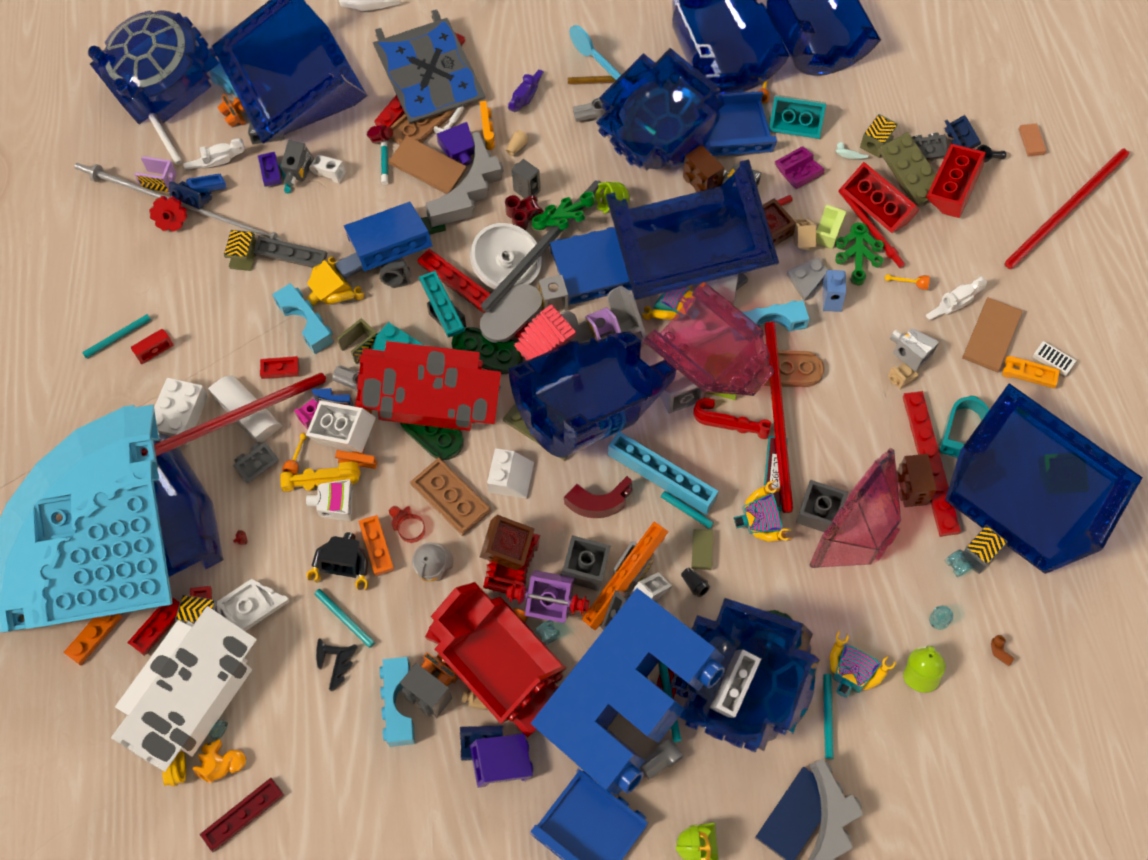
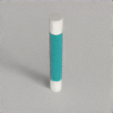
(384, 162)

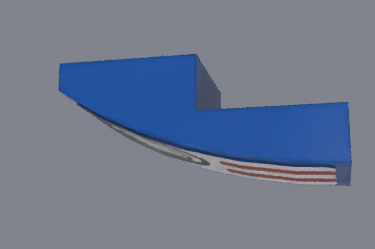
(328, 396)

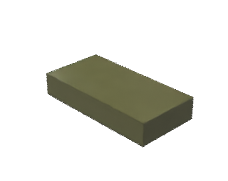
(702, 549)

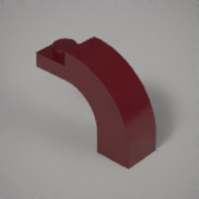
(598, 505)

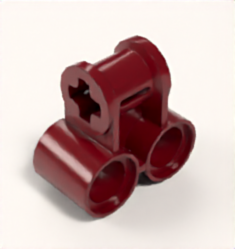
(522, 210)

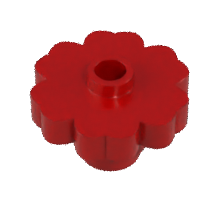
(168, 213)

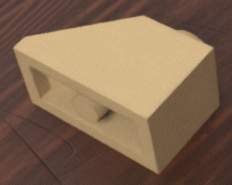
(804, 234)

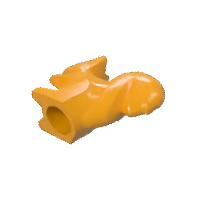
(217, 766)

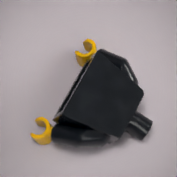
(341, 558)

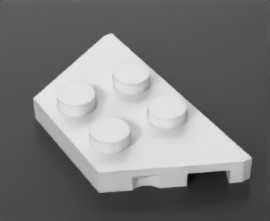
(250, 604)

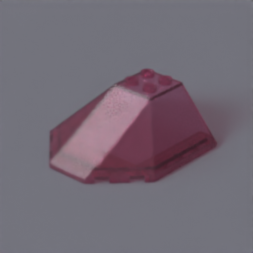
(714, 345)
(866, 521)

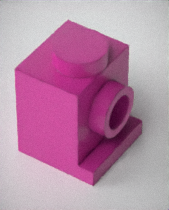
(306, 412)

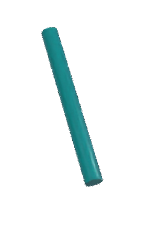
(117, 335)
(344, 618)
(667, 689)
(828, 718)

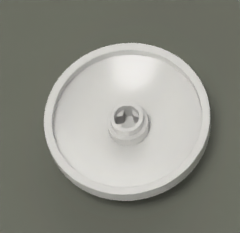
(499, 250)

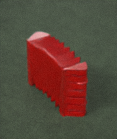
(501, 577)

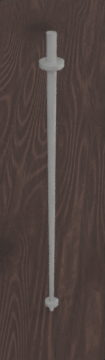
(96, 173)

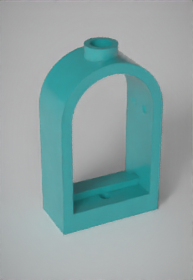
(951, 447)

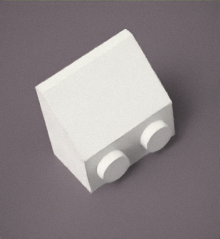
(510, 474)

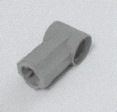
(589, 110)
(346, 377)
(665, 755)

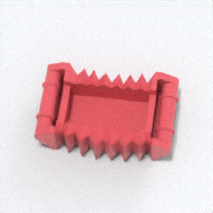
(544, 334)

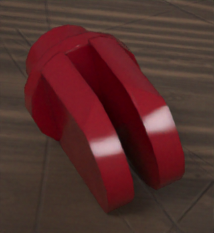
(379, 133)

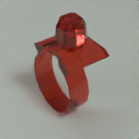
(399, 516)

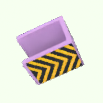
(159, 166)
(610, 323)

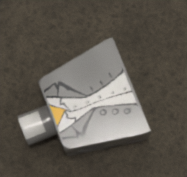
(913, 347)

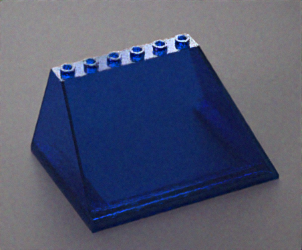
(287, 68)
(694, 236)
(1039, 483)

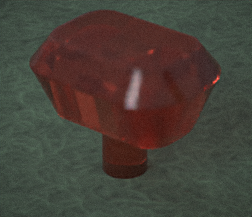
(241, 538)

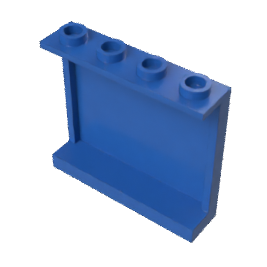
(741, 127)
(388, 235)
(590, 265)
(589, 823)

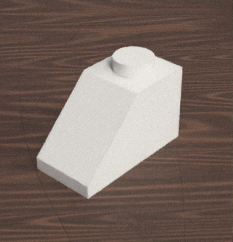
(654, 586)

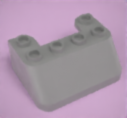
(622, 306)

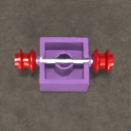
(549, 597)

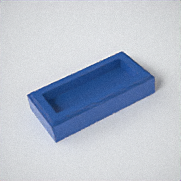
(206, 183)

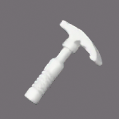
(453, 120)

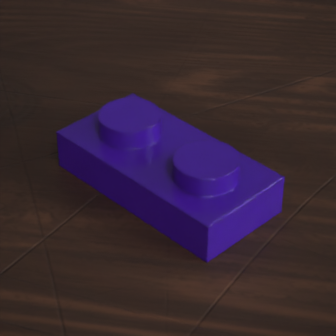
(269, 169)

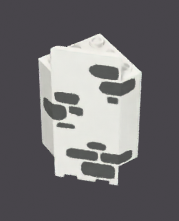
(184, 688)

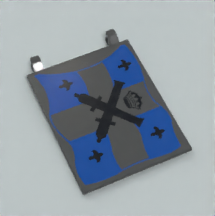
(428, 69)

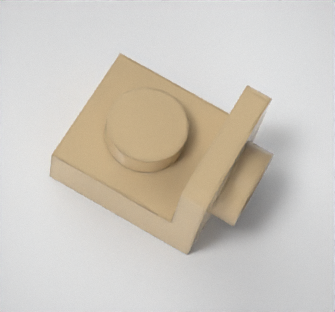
(902, 375)

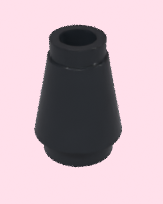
(696, 583)

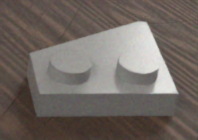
(807, 276)

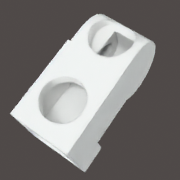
(328, 168)

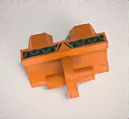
(234, 108)
(431, 664)

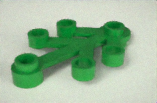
(564, 211)
(859, 250)

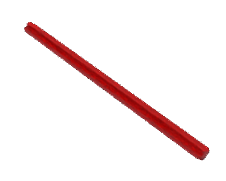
(1071, 204)
(237, 414)
(779, 421)

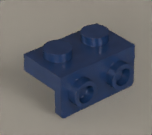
(962, 133)
(188, 196)
(470, 733)

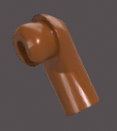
(998, 650)

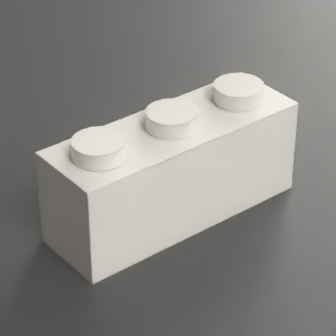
(735, 683)

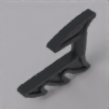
(343, 655)

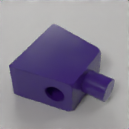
(457, 143)

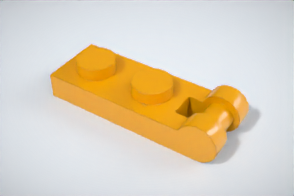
(487, 125)
(1031, 372)

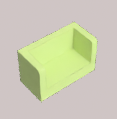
(829, 226)

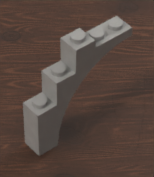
(460, 201)
(835, 813)

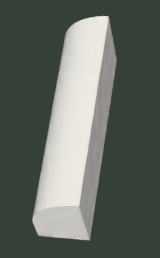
(233, 394)

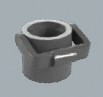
(392, 273)

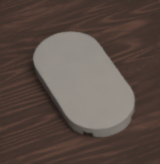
(511, 313)

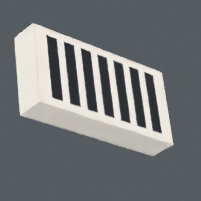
(1054, 358)

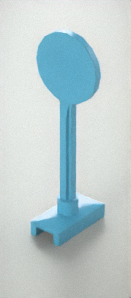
(585, 46)

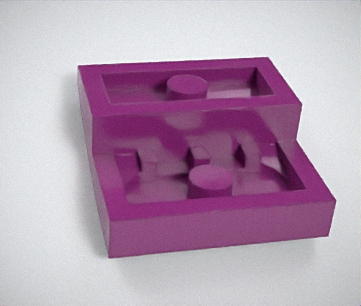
(799, 167)

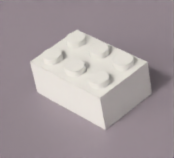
(179, 406)
(341, 426)

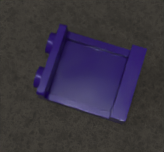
(501, 759)

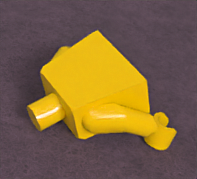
(330, 285)

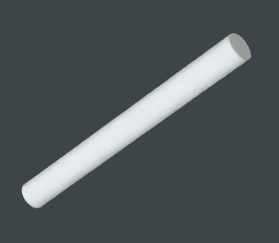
(165, 139)

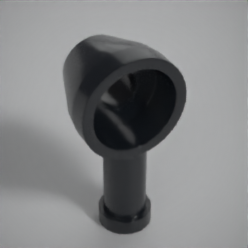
(989, 154)

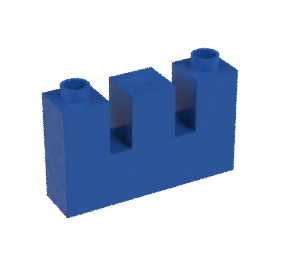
(615, 681)

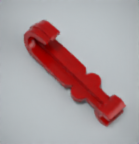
(729, 422)

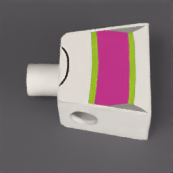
(333, 500)

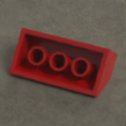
(956, 179)
(879, 198)

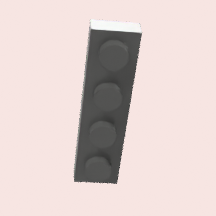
(289, 252)

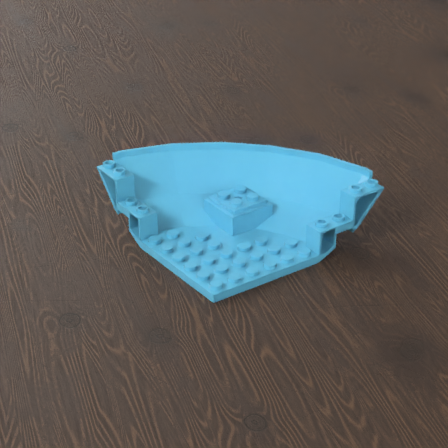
(110, 541)

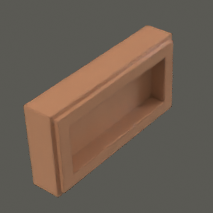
(1032, 139)

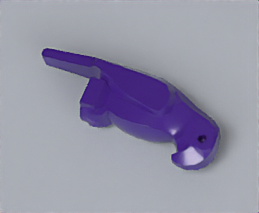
(525, 91)

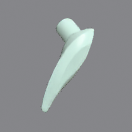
(848, 153)

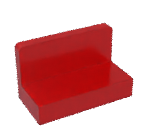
(152, 346)

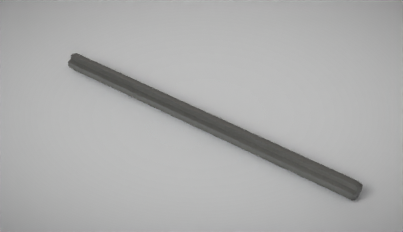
(529, 259)

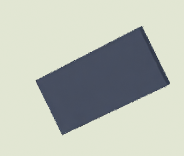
(793, 817)

